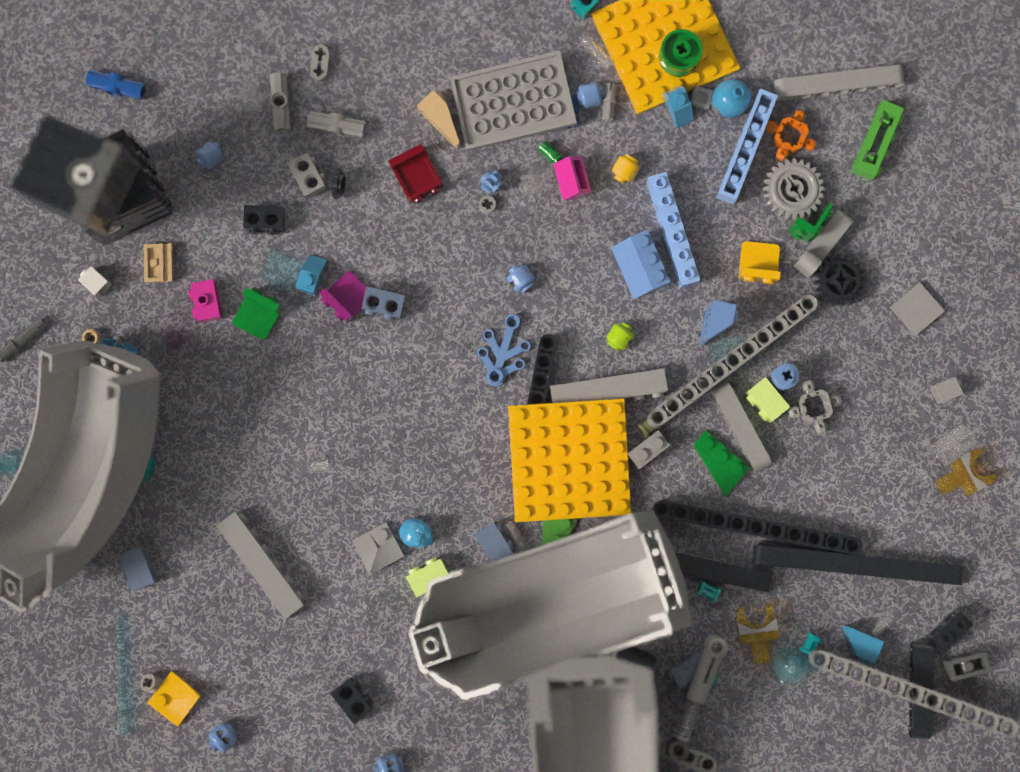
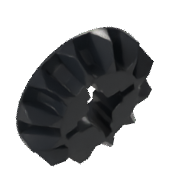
(338, 183)

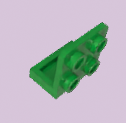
(803, 230)
(257, 313)

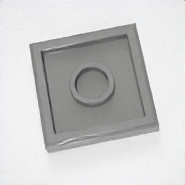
(917, 309)

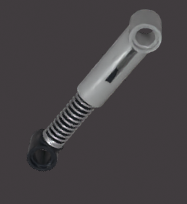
(697, 695)

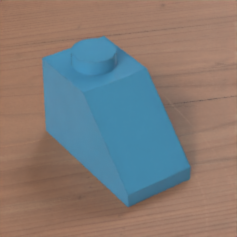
(678, 105)
(311, 275)
(863, 645)

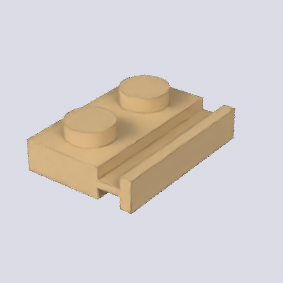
(158, 263)

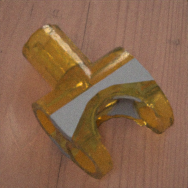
(964, 475)
(758, 634)

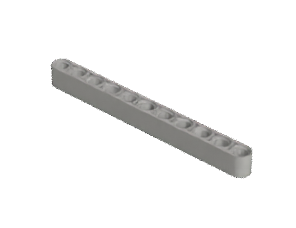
(740, 356)
(921, 697)

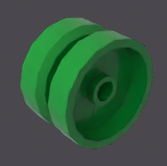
(678, 42)

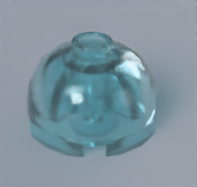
(790, 667)

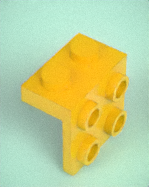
(759, 262)

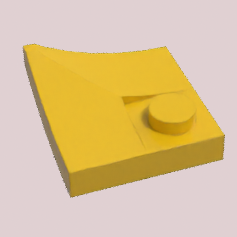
(174, 698)

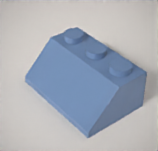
(640, 265)
(717, 319)

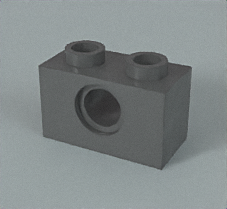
(966, 665)

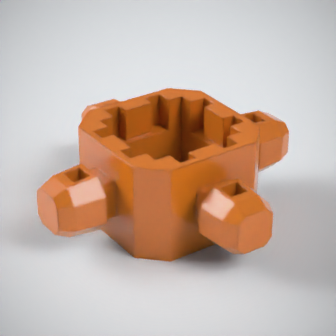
(785, 148)

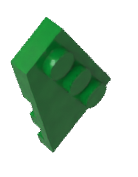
(721, 462)

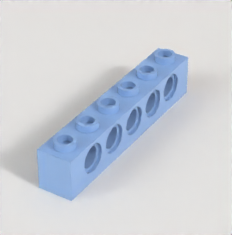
(746, 146)
(673, 230)

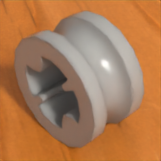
(491, 200)
(145, 682)

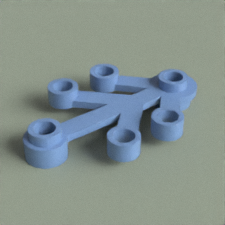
(502, 353)

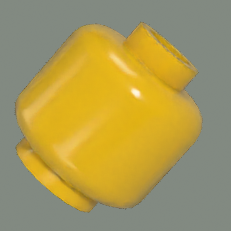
(626, 168)

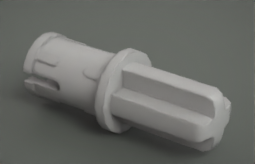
(609, 102)

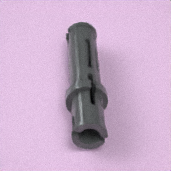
(20, 340)

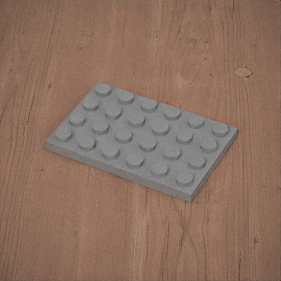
(513, 100)

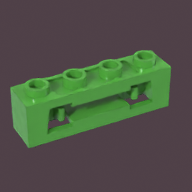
(889, 112)

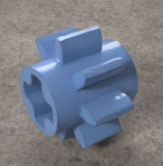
(491, 181)

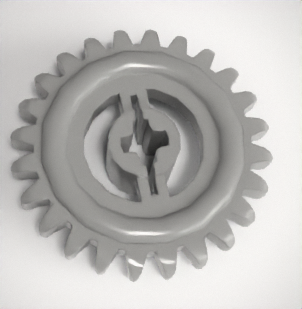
(785, 173)

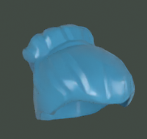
(416, 533)

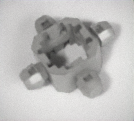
(820, 426)

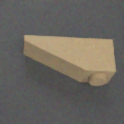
(436, 111)

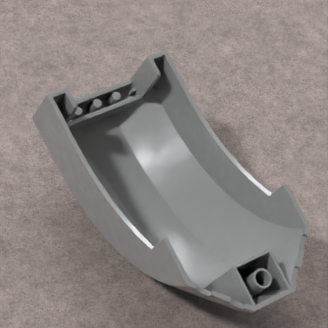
(79, 466)
(551, 606)
(593, 717)

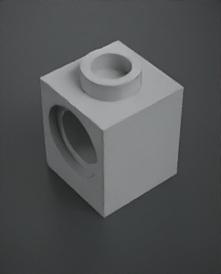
(947, 390)

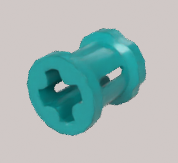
(709, 591)
(811, 643)

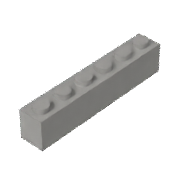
(615, 387)
(261, 565)

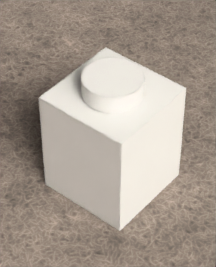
(94, 281)

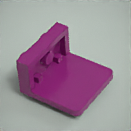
(345, 297)

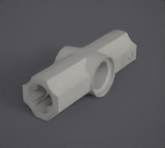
(279, 91)
(336, 124)

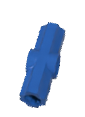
(115, 84)

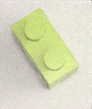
(767, 400)
(419, 577)

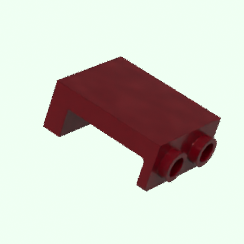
(416, 174)

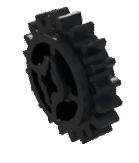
(848, 279)

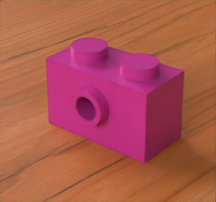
(572, 178)
(205, 301)

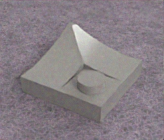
(378, 548)

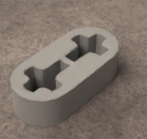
(324, 63)

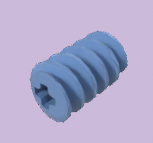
(791, 375)

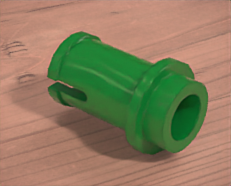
(550, 153)

